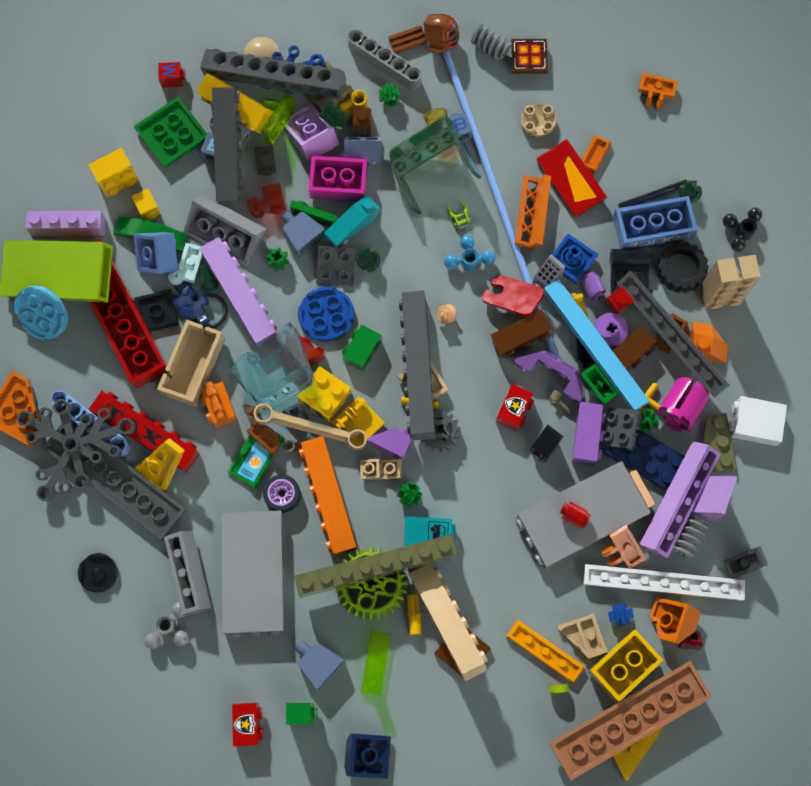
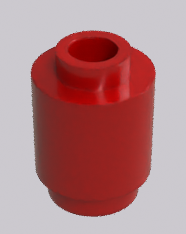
(575, 514)

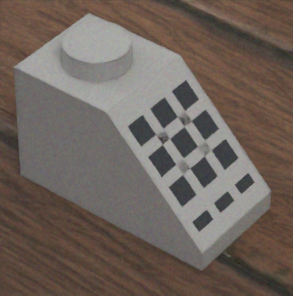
(549, 272)

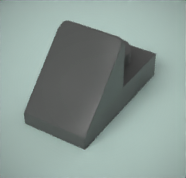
(746, 562)

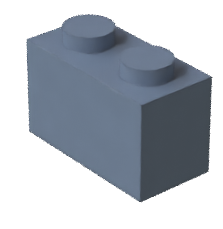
(364, 148)

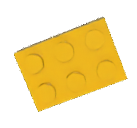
(625, 666)

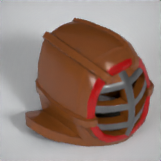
(439, 30)

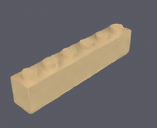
(448, 622)

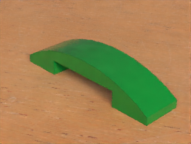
(128, 226)

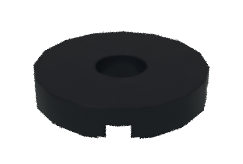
(109, 575)

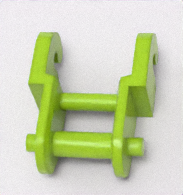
(452, 216)

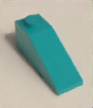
(352, 221)

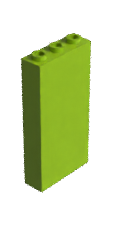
(65, 267)

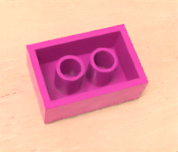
(338, 178)

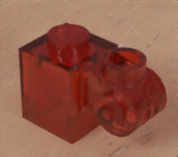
(271, 203)

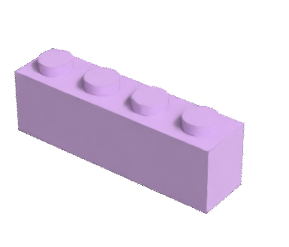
(65, 223)

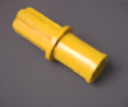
(414, 614)

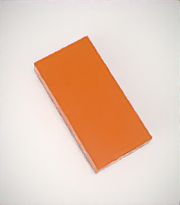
(595, 153)

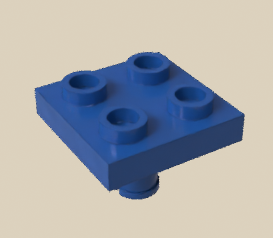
(575, 257)

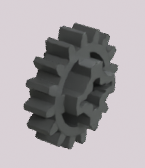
(446, 436)

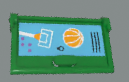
(254, 464)

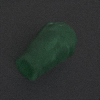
(207, 279)

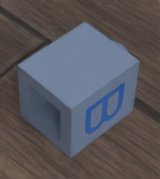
(462, 124)

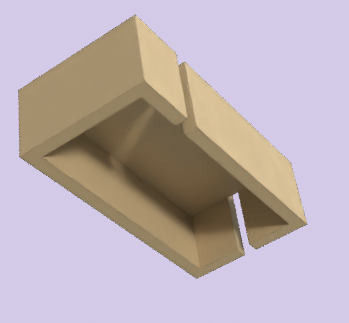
(724, 283)
(191, 363)

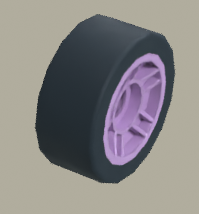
(291, 490)

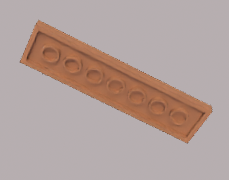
(630, 720)

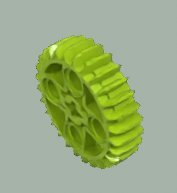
(380, 586)

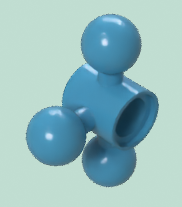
(467, 242)

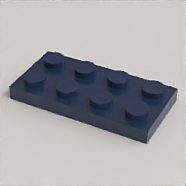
(650, 459)

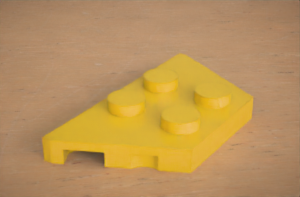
(630, 757)

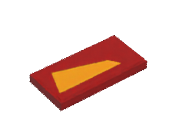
(571, 178)

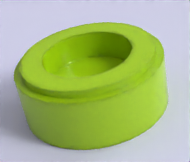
(558, 688)

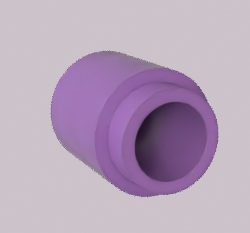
(593, 286)

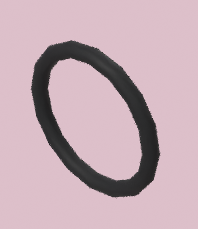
(224, 307)

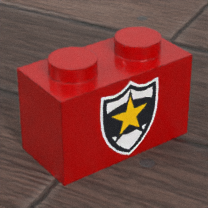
(514, 407)
(246, 724)

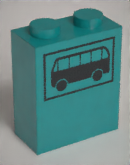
(423, 529)

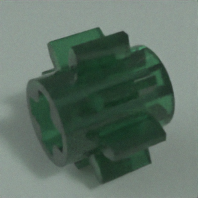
(692, 190)
(368, 260)

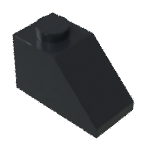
(546, 444)

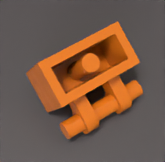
(218, 404)

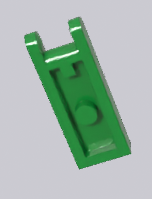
(317, 213)

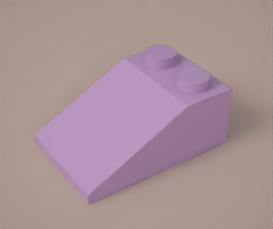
(310, 132)
(714, 498)

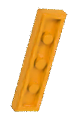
(545, 651)

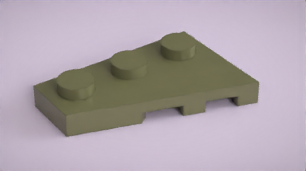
(718, 436)

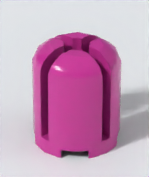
(683, 404)

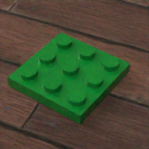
(171, 132)

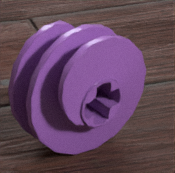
(614, 322)

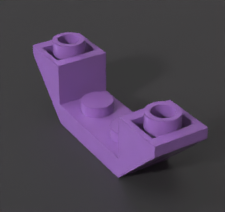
(574, 388)

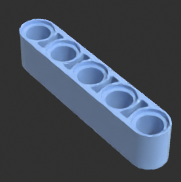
(112, 440)

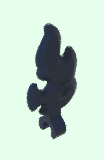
(187, 307)

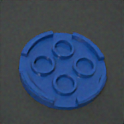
(326, 314)

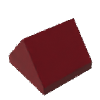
(692, 642)

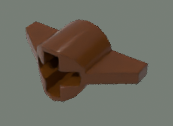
(250, 414)

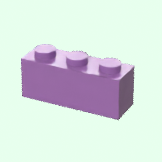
(588, 433)

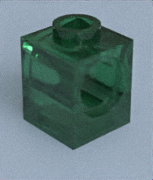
(334, 115)

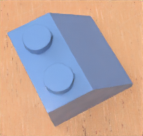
(155, 252)

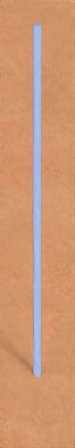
(493, 185)

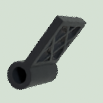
(629, 260)

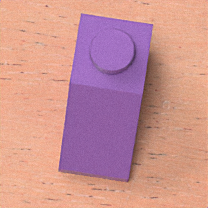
(392, 442)

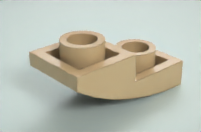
(381, 469)

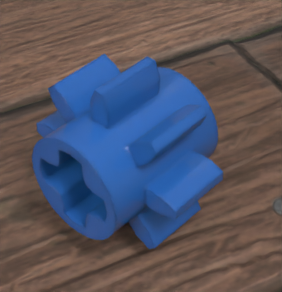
(621, 615)

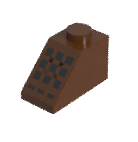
(362, 122)

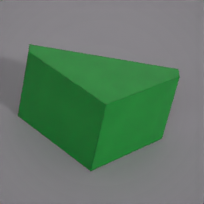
(598, 384)

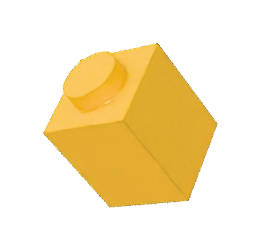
(146, 205)

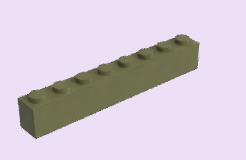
(375, 566)

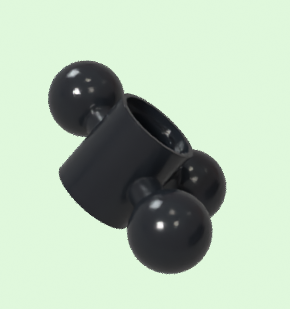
(730, 221)

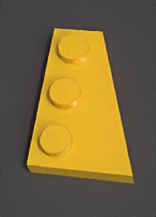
(161, 464)

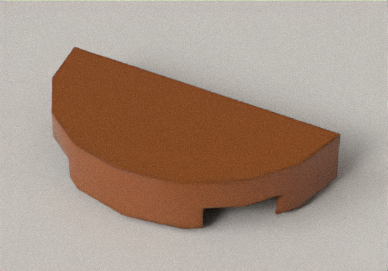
(266, 437)

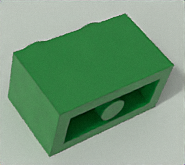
(361, 348)
(301, 713)

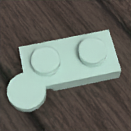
(188, 265)

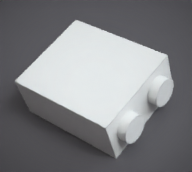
(758, 421)

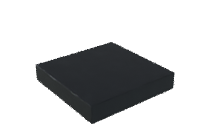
(157, 310)

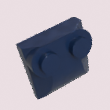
(367, 756)

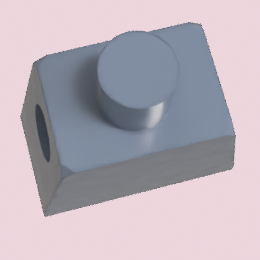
(301, 232)
(317, 663)

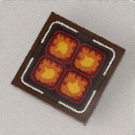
(529, 56)

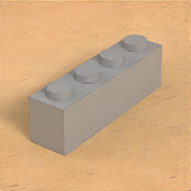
(187, 572)

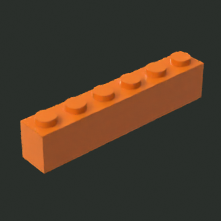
(328, 496)

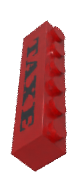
(146, 432)

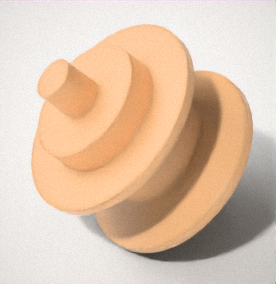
(446, 314)

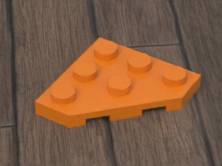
(17, 396)

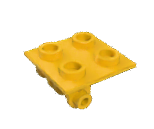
(358, 416)

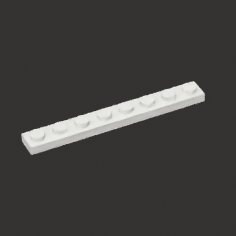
(664, 582)

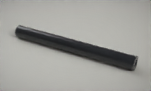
(651, 195)

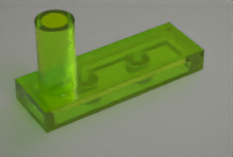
(283, 111)
(375, 663)

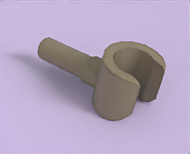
(555, 399)
(295, 444)

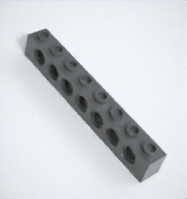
(280, 79)

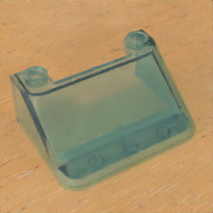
(278, 374)

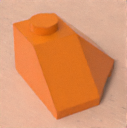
(709, 342)
(674, 619)

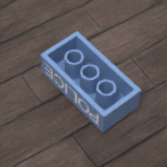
(655, 223)

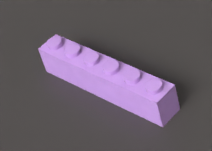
(238, 292)
(680, 499)

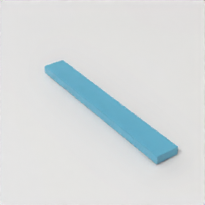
(595, 345)

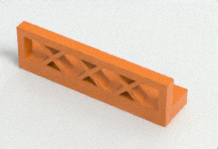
(538, 214)

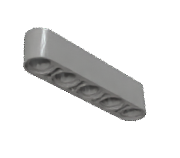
(380, 52)

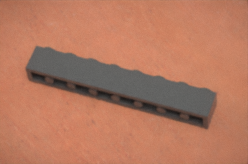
(418, 366)

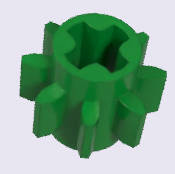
(389, 94)
(274, 255)
(649, 420)
(409, 494)

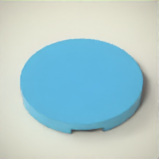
(41, 312)

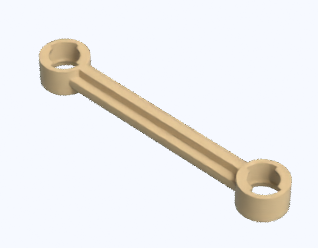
(309, 426)

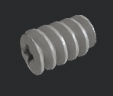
(490, 44)
(689, 536)

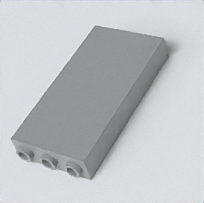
(609, 499)
(253, 574)

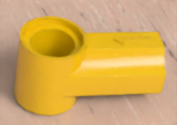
(350, 103)

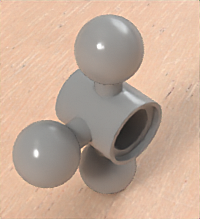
(180, 638)

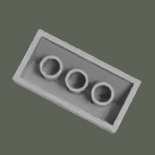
(213, 220)

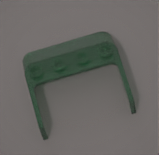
(423, 147)

